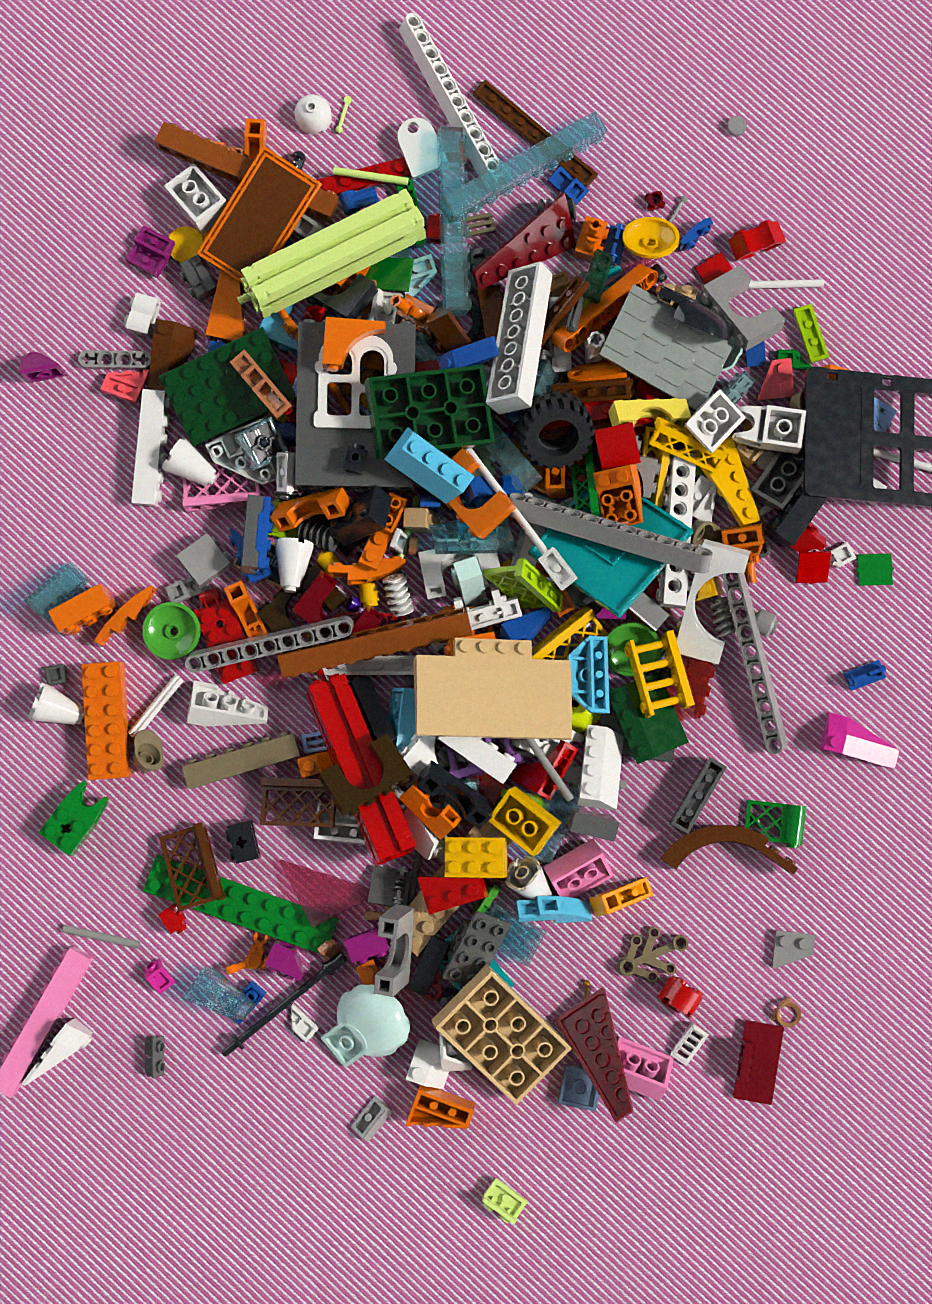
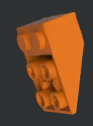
(620, 494)

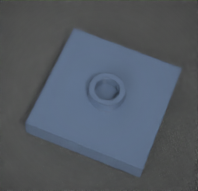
(577, 1089)

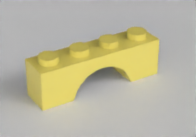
(628, 411)

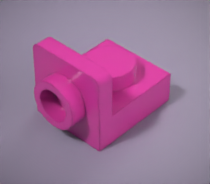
(158, 976)

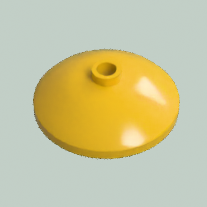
(650, 237)

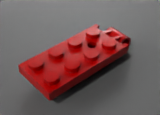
(214, 610)

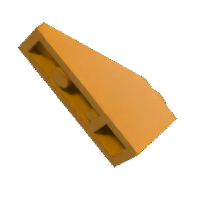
(621, 897)

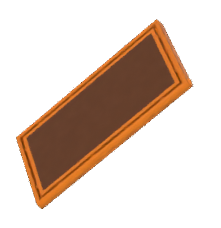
(259, 214)

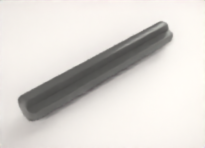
(575, 312)

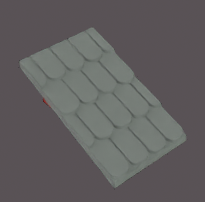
(665, 350)

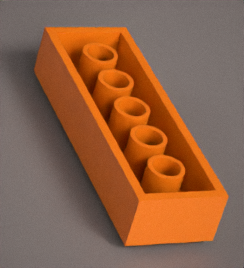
(106, 720)

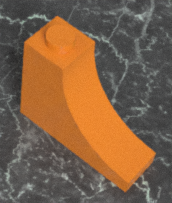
(342, 335)

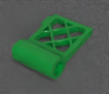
(791, 822)

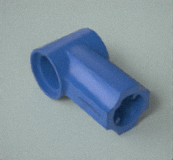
(354, 201)

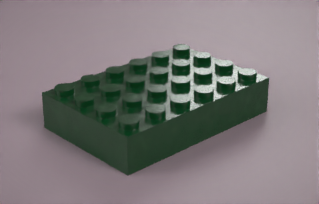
(214, 396)
(438, 405)

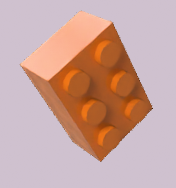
(83, 610)

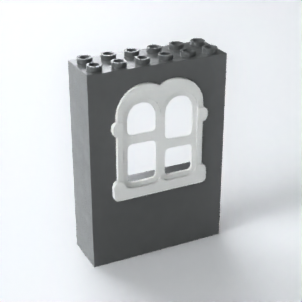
(325, 438)

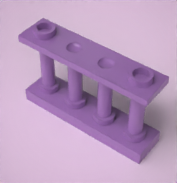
(473, 770)

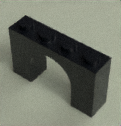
(348, 303)

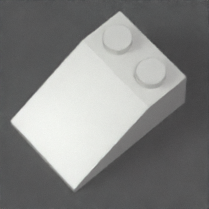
(714, 420)

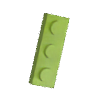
(810, 333)

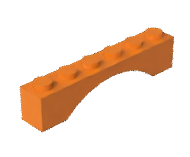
(254, 136)

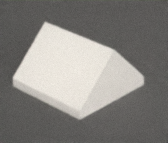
(451, 1057)

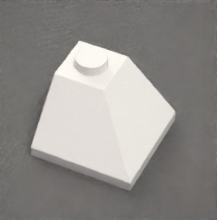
(426, 1066)

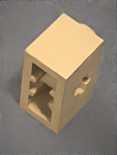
(420, 519)

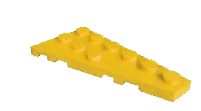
(732, 484)

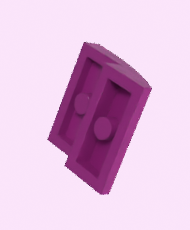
(150, 251)

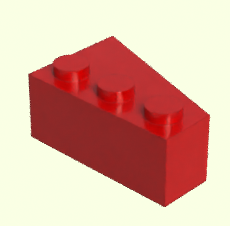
(448, 892)

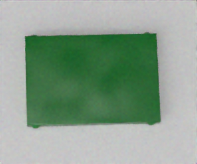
(392, 274)

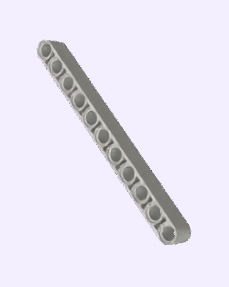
(613, 533)
(758, 659)

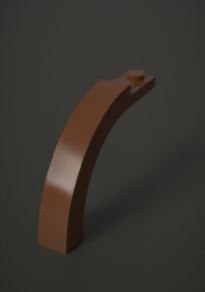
(724, 833)

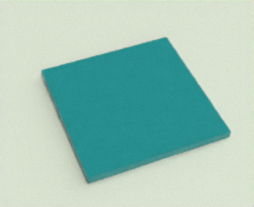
(607, 573)

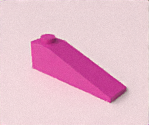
(852, 740)

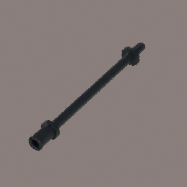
(327, 969)

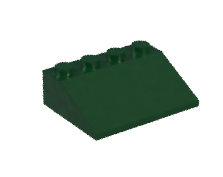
(644, 735)

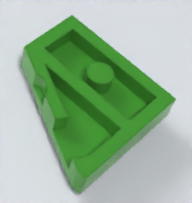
(486, 902)

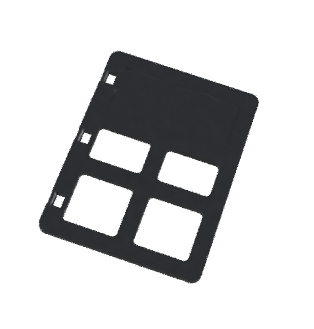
(843, 436)

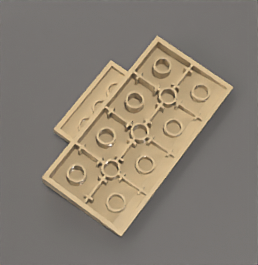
(492, 692)

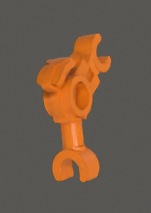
(254, 958)

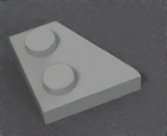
(791, 947)

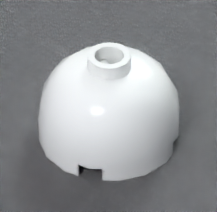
(312, 114)

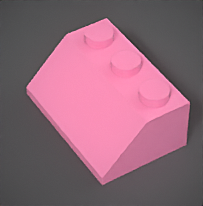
(579, 870)
(645, 1068)

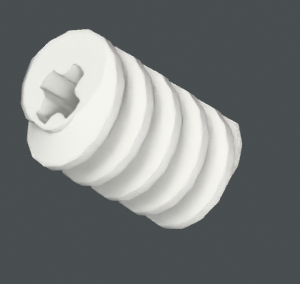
(399, 594)

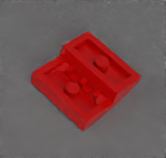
(617, 446)

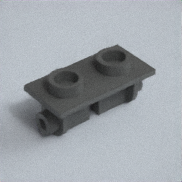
(155, 1065)

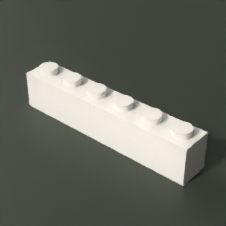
(150, 448)

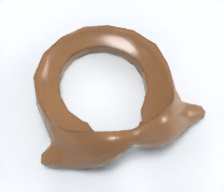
(777, 1016)

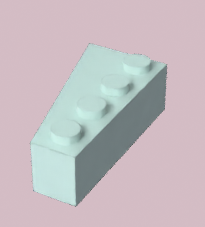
(470, 581)

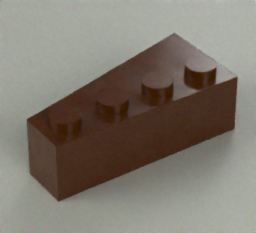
(490, 306)

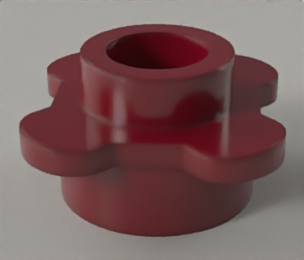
(657, 195)

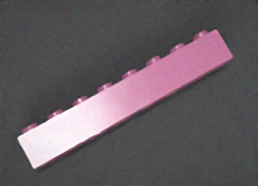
(43, 1019)

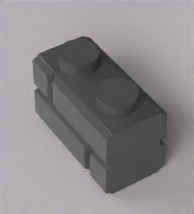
(198, 277)

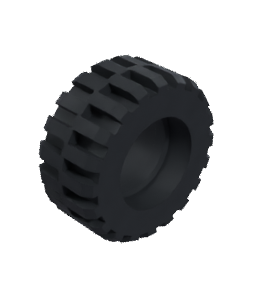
(562, 450)

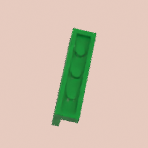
(591, 484)

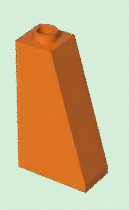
(226, 314)

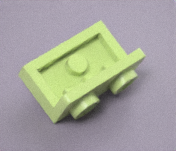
(504, 1201)

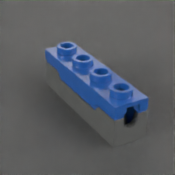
(256, 535)

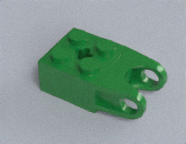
(78, 815)

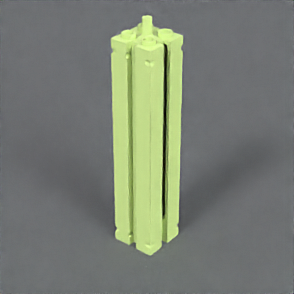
(332, 254)

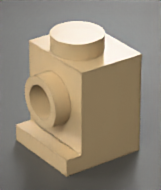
(748, 454)

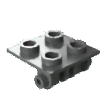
(389, 886)

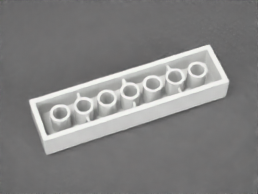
(519, 338)

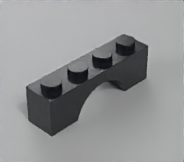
(474, 806)

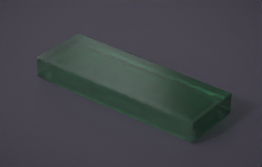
(597, 275)

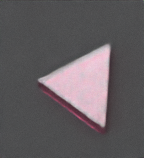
(322, 894)

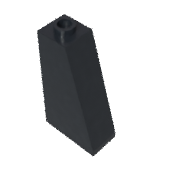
(371, 708)

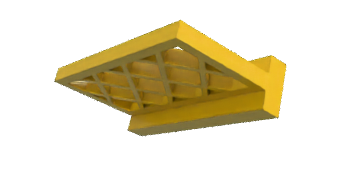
(564, 633)

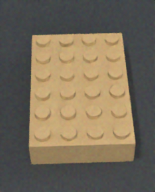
(501, 1034)

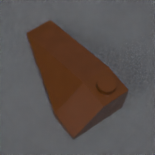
(170, 349)

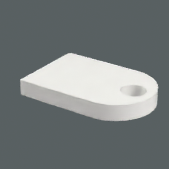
(419, 148)

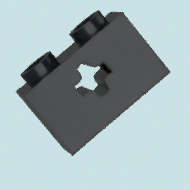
(251, 848)

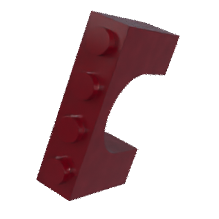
(310, 606)

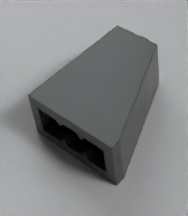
(592, 824)

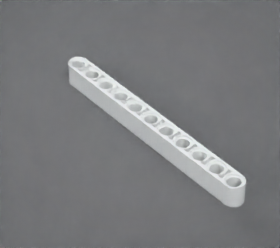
(447, 93)

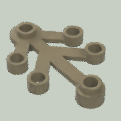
(648, 955)

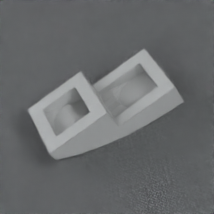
(184, 590)

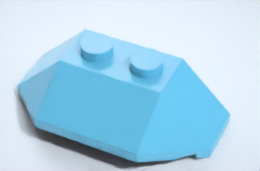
(590, 674)

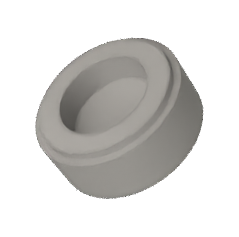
(736, 126)

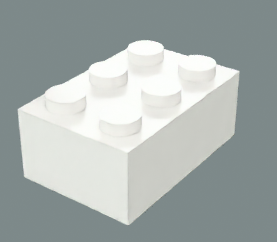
(196, 198)

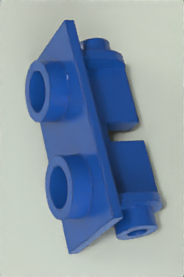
(614, 243)
(865, 675)

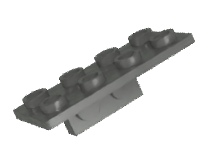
(474, 946)

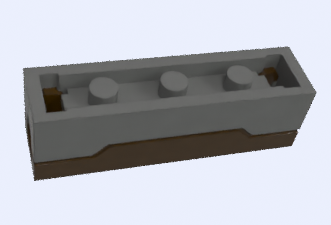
(697, 795)

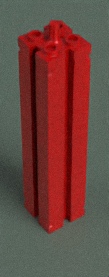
(347, 744)

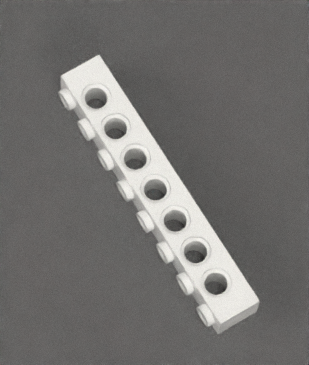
(684, 503)

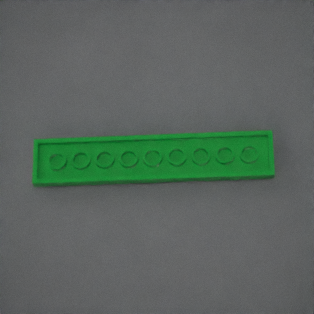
(244, 906)

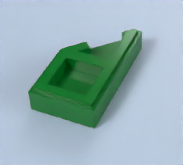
(798, 361)

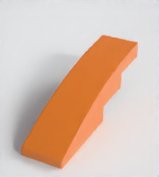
(132, 609)

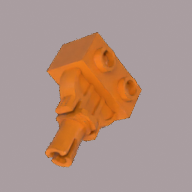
(591, 237)
(412, 310)
(552, 482)
(748, 538)

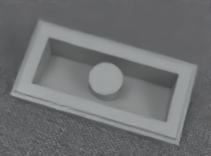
(371, 1119)

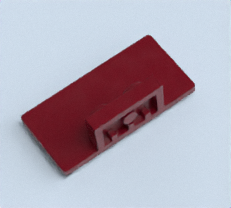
(758, 1062)

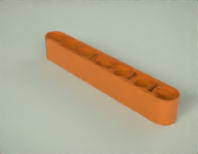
(597, 315)

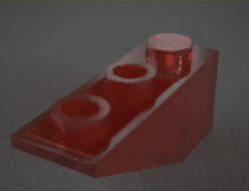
(698, 676)

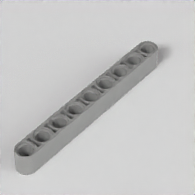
(262, 650)

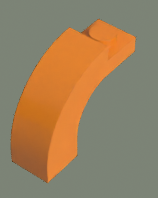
(246, 609)

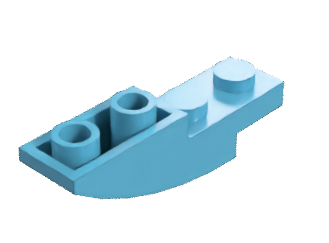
(553, 908)

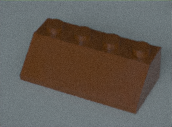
(445, 331)

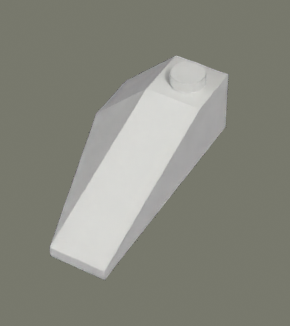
(217, 708)
(67, 1041)

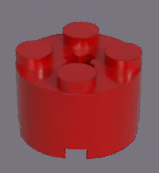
(680, 997)

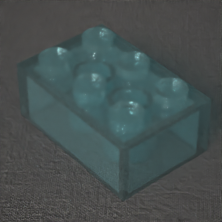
(522, 937)

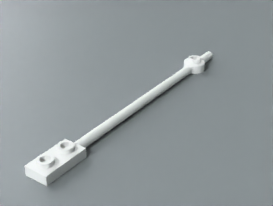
(550, 559)

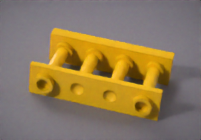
(673, 662)

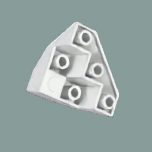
(227, 453)

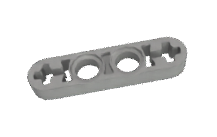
(115, 360)

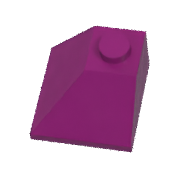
(38, 367)

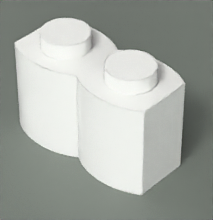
(142, 314)

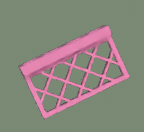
(219, 500)

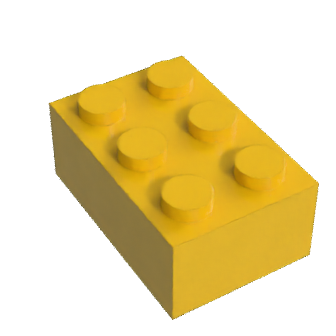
(524, 821)
(476, 857)

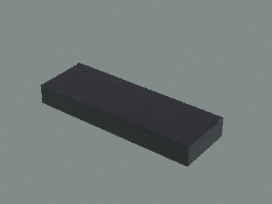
(428, 965)

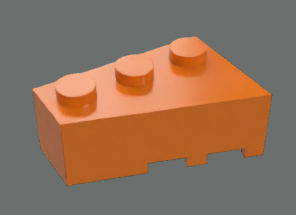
(440, 1108)

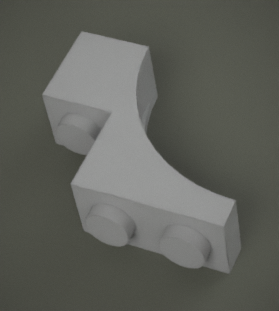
(648, 469)

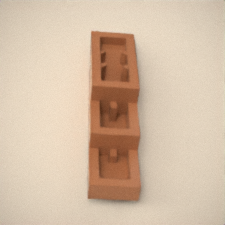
(260, 384)

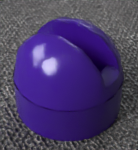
(353, 604)

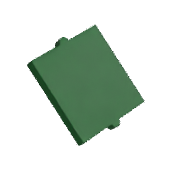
(874, 569)

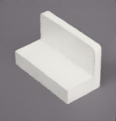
(286, 471)

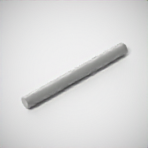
(550, 769)
(101, 936)

